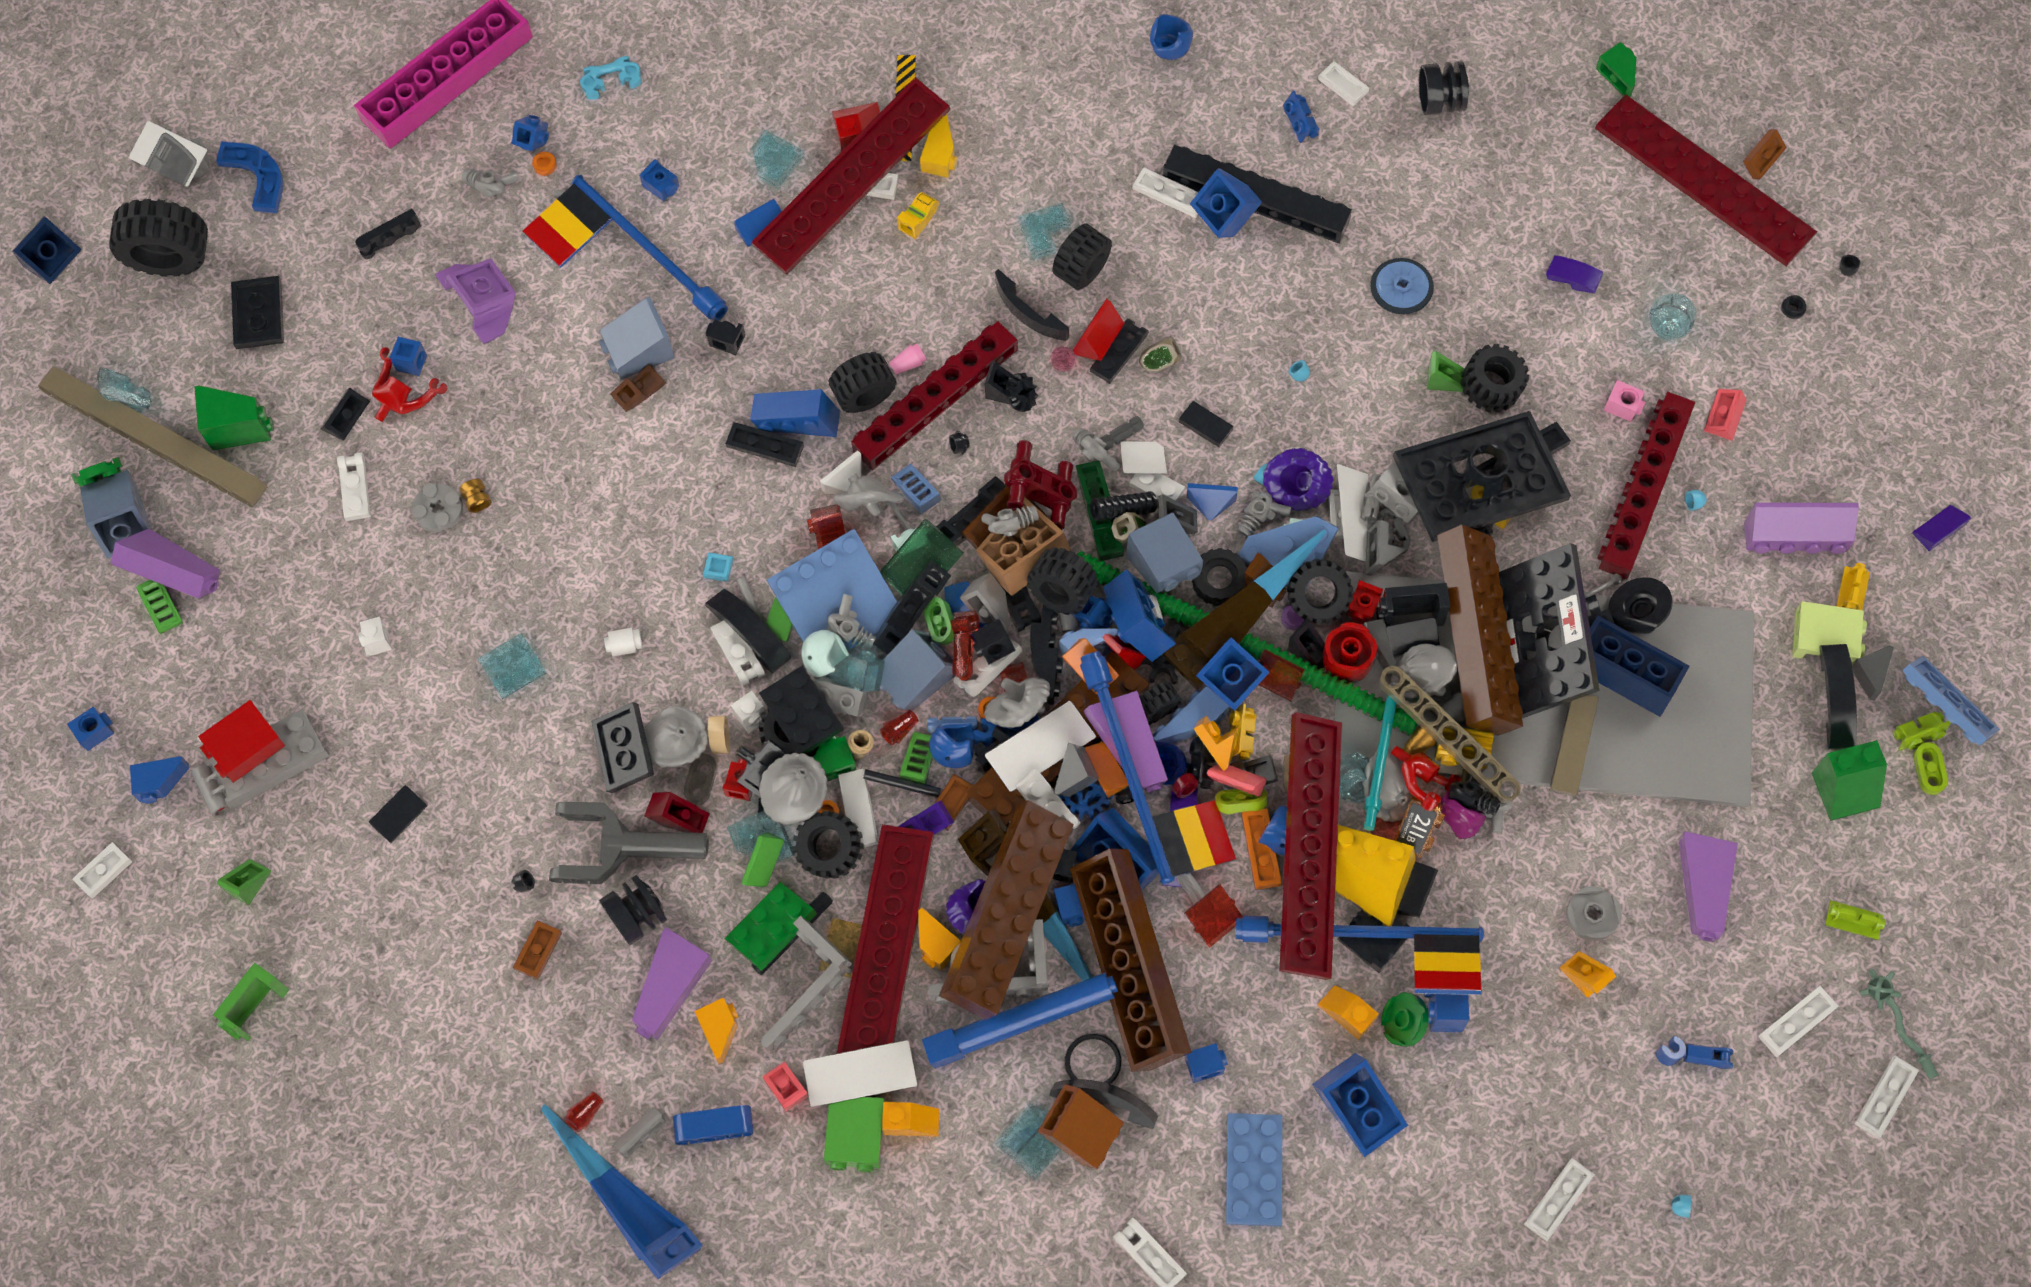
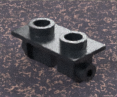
(1198, 766)

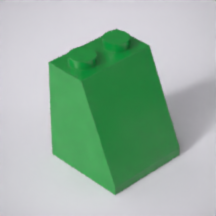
(230, 418)
(1851, 780)

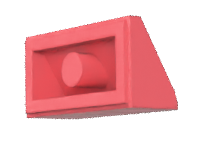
(1726, 413)
(1238, 779)

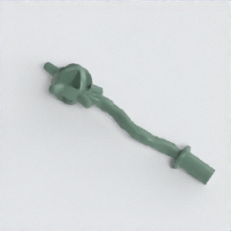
(1882, 989)

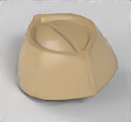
(719, 734)

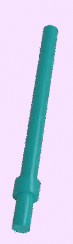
(1373, 802)

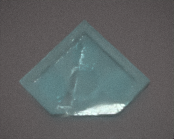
(775, 159)
(118, 386)
(746, 832)

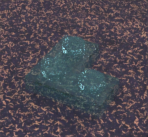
(1037, 228)

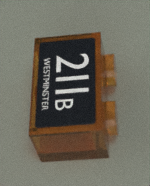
(1418, 826)

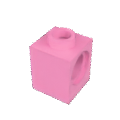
(1625, 392)

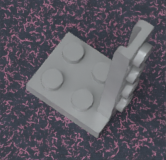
(1020, 986)
(814, 995)

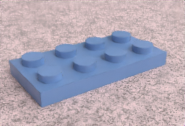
(1951, 700)
(1254, 1170)

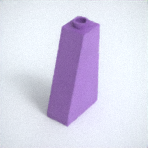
(165, 563)
(1137, 735)
(1708, 880)
(669, 982)

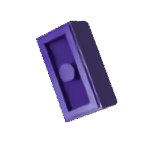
(1941, 527)

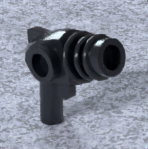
(1470, 795)

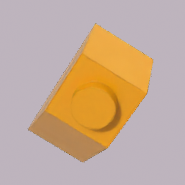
(935, 941)
(1348, 1011)
(718, 1026)
(910, 1119)

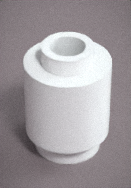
(623, 641)

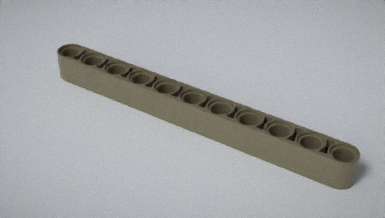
(153, 436)

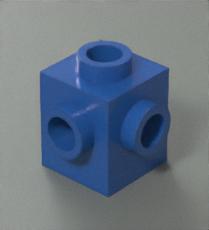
(530, 133)
(1098, 614)

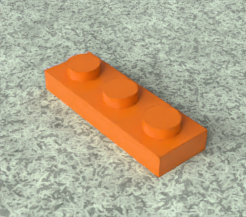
(1261, 857)

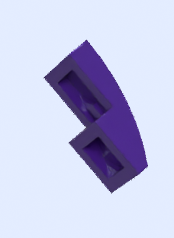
(1576, 273)
(931, 819)

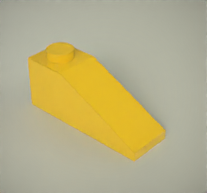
(938, 151)

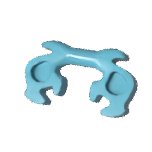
(628, 72)

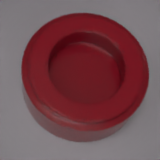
(1185, 785)

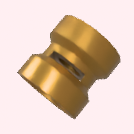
(475, 496)

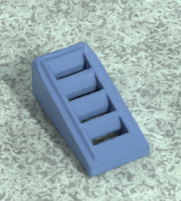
(925, 503)

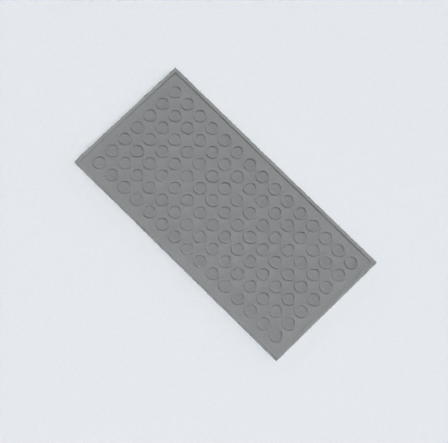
(1688, 754)

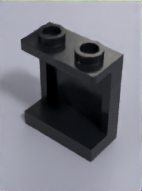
(1415, 600)

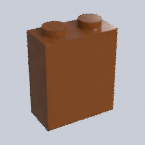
(1081, 1126)

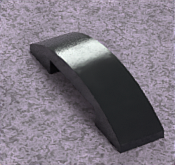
(1049, 327)
(954, 526)
(911, 606)
(750, 628)
(1840, 694)
(1139, 1113)

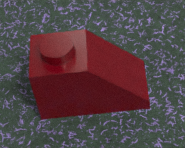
(676, 813)

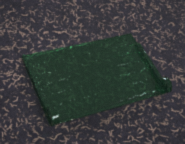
(921, 547)

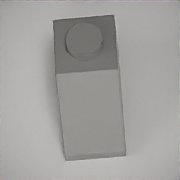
(987, 600)

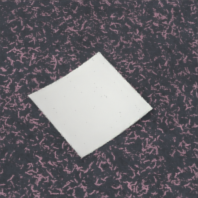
(1143, 457)

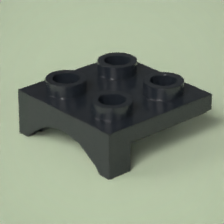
(1373, 951)

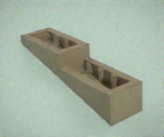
(1574, 745)

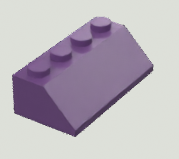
(1801, 527)

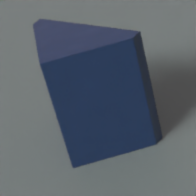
(46, 250)

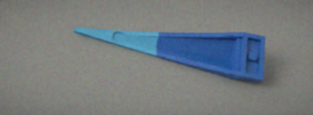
(647, 1226)

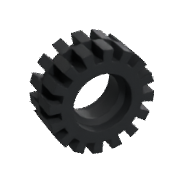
(1159, 701)

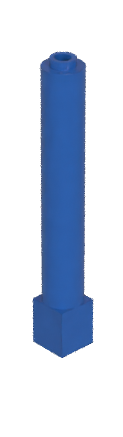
(955, 1044)

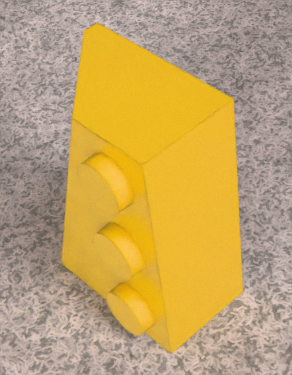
(1372, 872)

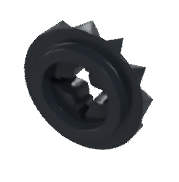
(1014, 386)

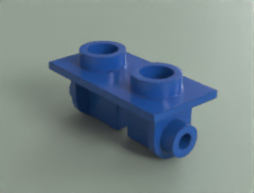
(1297, 112)

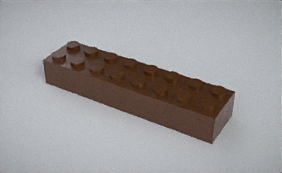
(1480, 631)
(991, 791)
(1006, 910)
(1130, 953)

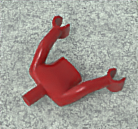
(394, 393)
(1422, 767)

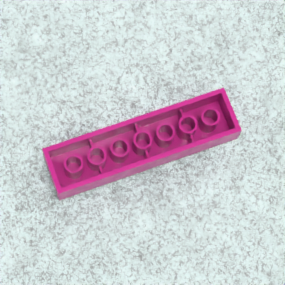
(443, 71)

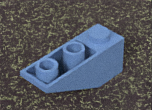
(1184, 720)

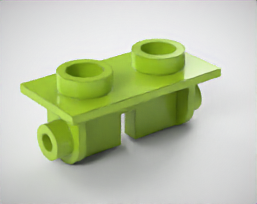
(1930, 727)
(1854, 920)

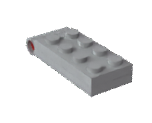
(300, 752)

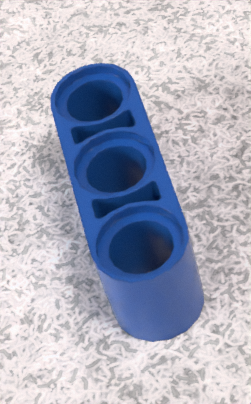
(712, 1124)

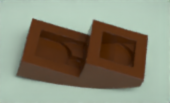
(635, 391)

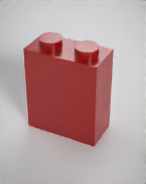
(240, 742)

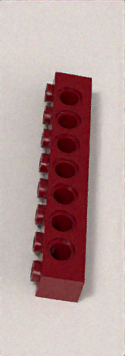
(1678, 411)
(875, 453)

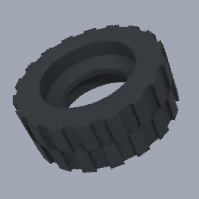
(1226, 559)

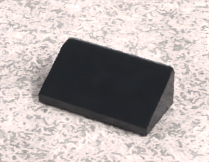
(345, 414)
(1411, 634)
(397, 814)
(1417, 890)

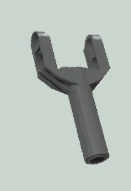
(620, 843)

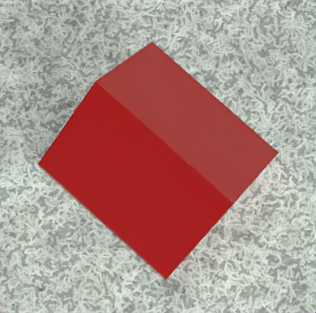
(1099, 333)

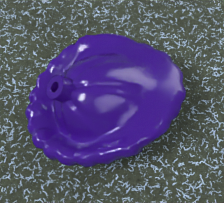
(1298, 479)
(962, 904)

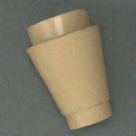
(860, 743)

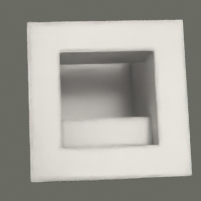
(374, 636)
(748, 711)

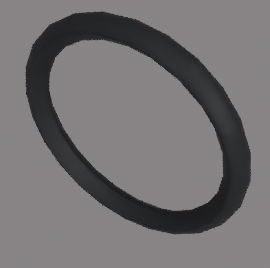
(1099, 1037)

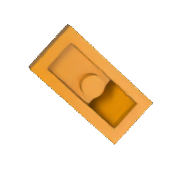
(1219, 746)
(1587, 973)

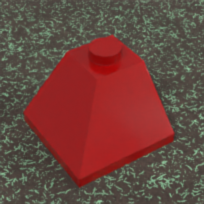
(853, 120)

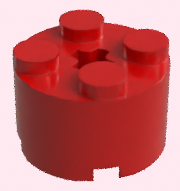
(1351, 638)

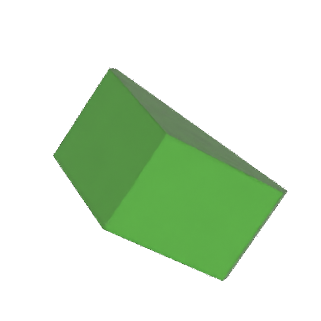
(1444, 374)
(244, 881)

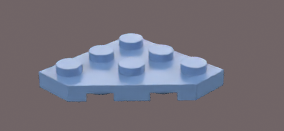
(1284, 540)

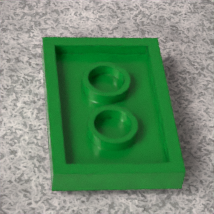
(769, 926)

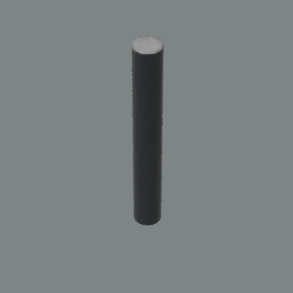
(901, 783)

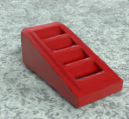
(1126, 652)

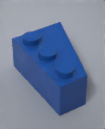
(796, 413)
(1135, 616)

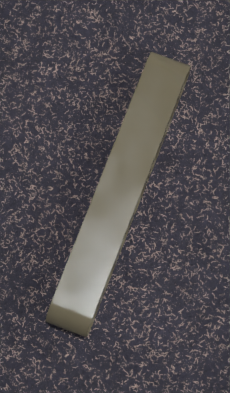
(1455, 746)

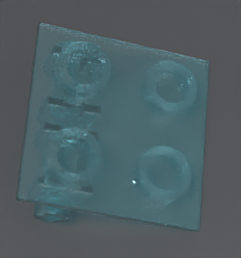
(512, 666)

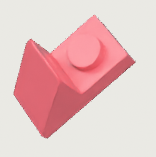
(785, 1086)

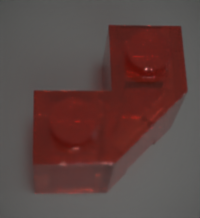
(826, 524)

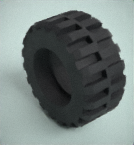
(158, 237)

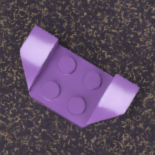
(484, 294)

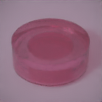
(1063, 359)

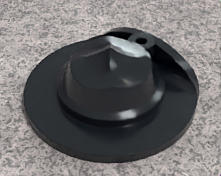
(1641, 605)

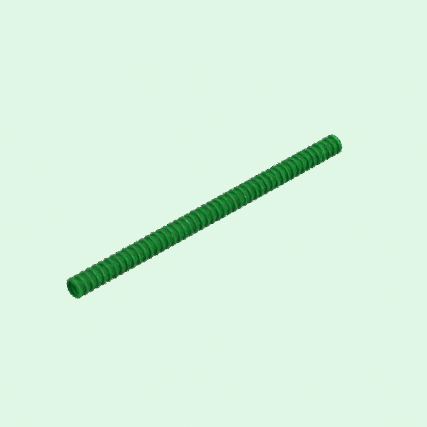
(1312, 676)

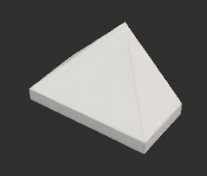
(837, 480)

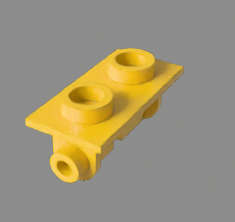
(1853, 587)
(1245, 720)

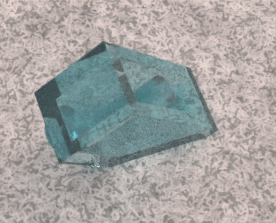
(859, 671)

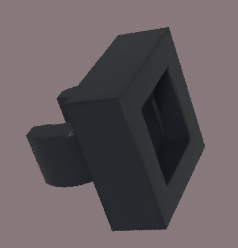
(981, 761)

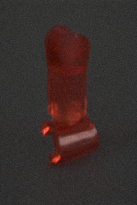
(964, 625)

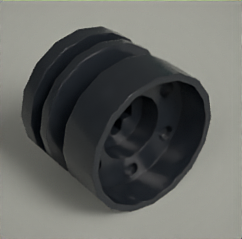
(1448, 87)
(633, 909)

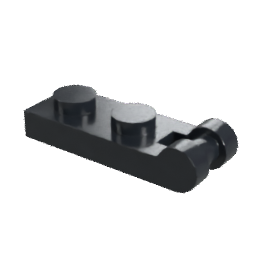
(387, 233)
(1119, 351)
(1019, 602)

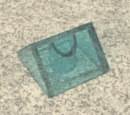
(1027, 1146)

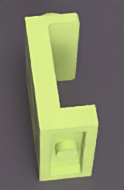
(1828, 625)

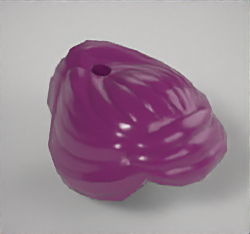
(1462, 821)

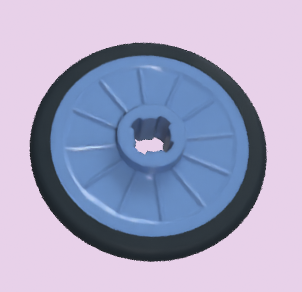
(1396, 298)

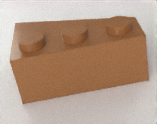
(1014, 556)

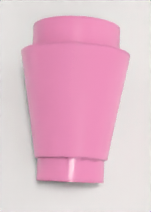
(908, 359)

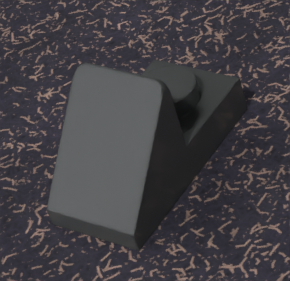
(1378, 550)

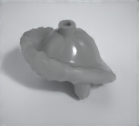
(866, 492)
(1429, 668)
(1018, 703)
(676, 737)
(793, 788)
(1393, 792)

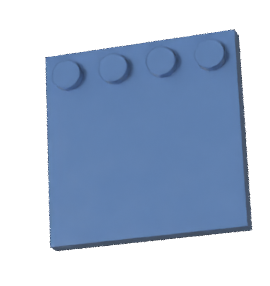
(816, 585)

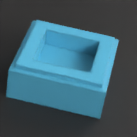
(718, 567)

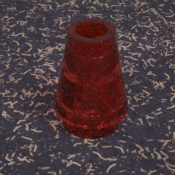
(898, 727)
(583, 1112)

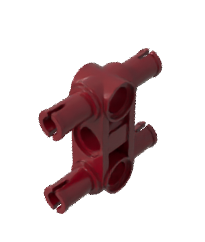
(1040, 484)

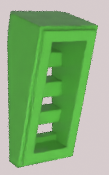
(151, 591)
(907, 774)

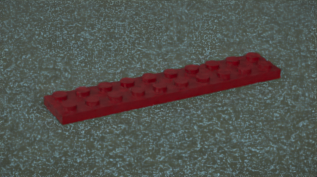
(851, 176)
(1706, 180)
(1311, 847)
(886, 939)

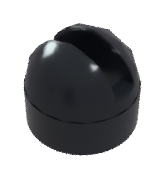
(1849, 265)
(523, 881)

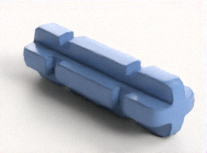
(933, 723)

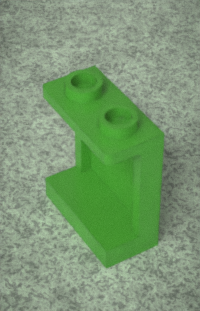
(245, 999)
(854, 1134)

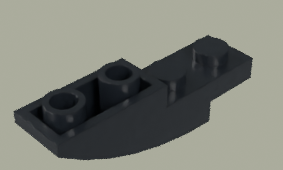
(1044, 654)

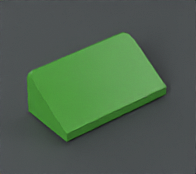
(763, 860)

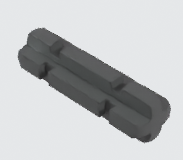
(1122, 432)

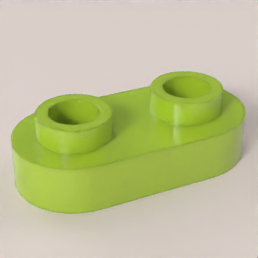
(1932, 769)
(1239, 801)

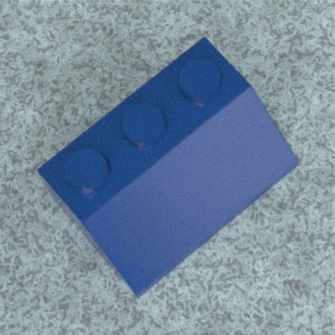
(1112, 831)

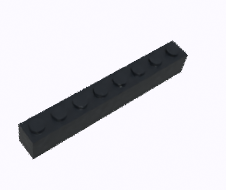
(1278, 200)

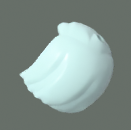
(822, 652)

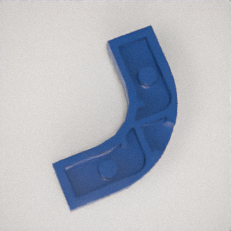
(260, 163)

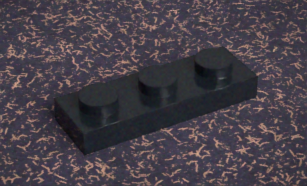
(764, 444)

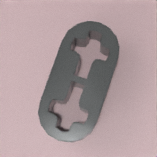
(1398, 529)

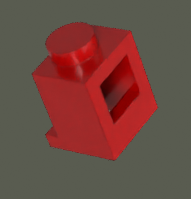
(1368, 594)
(732, 787)

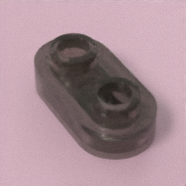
(700, 780)

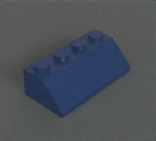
(1635, 667)

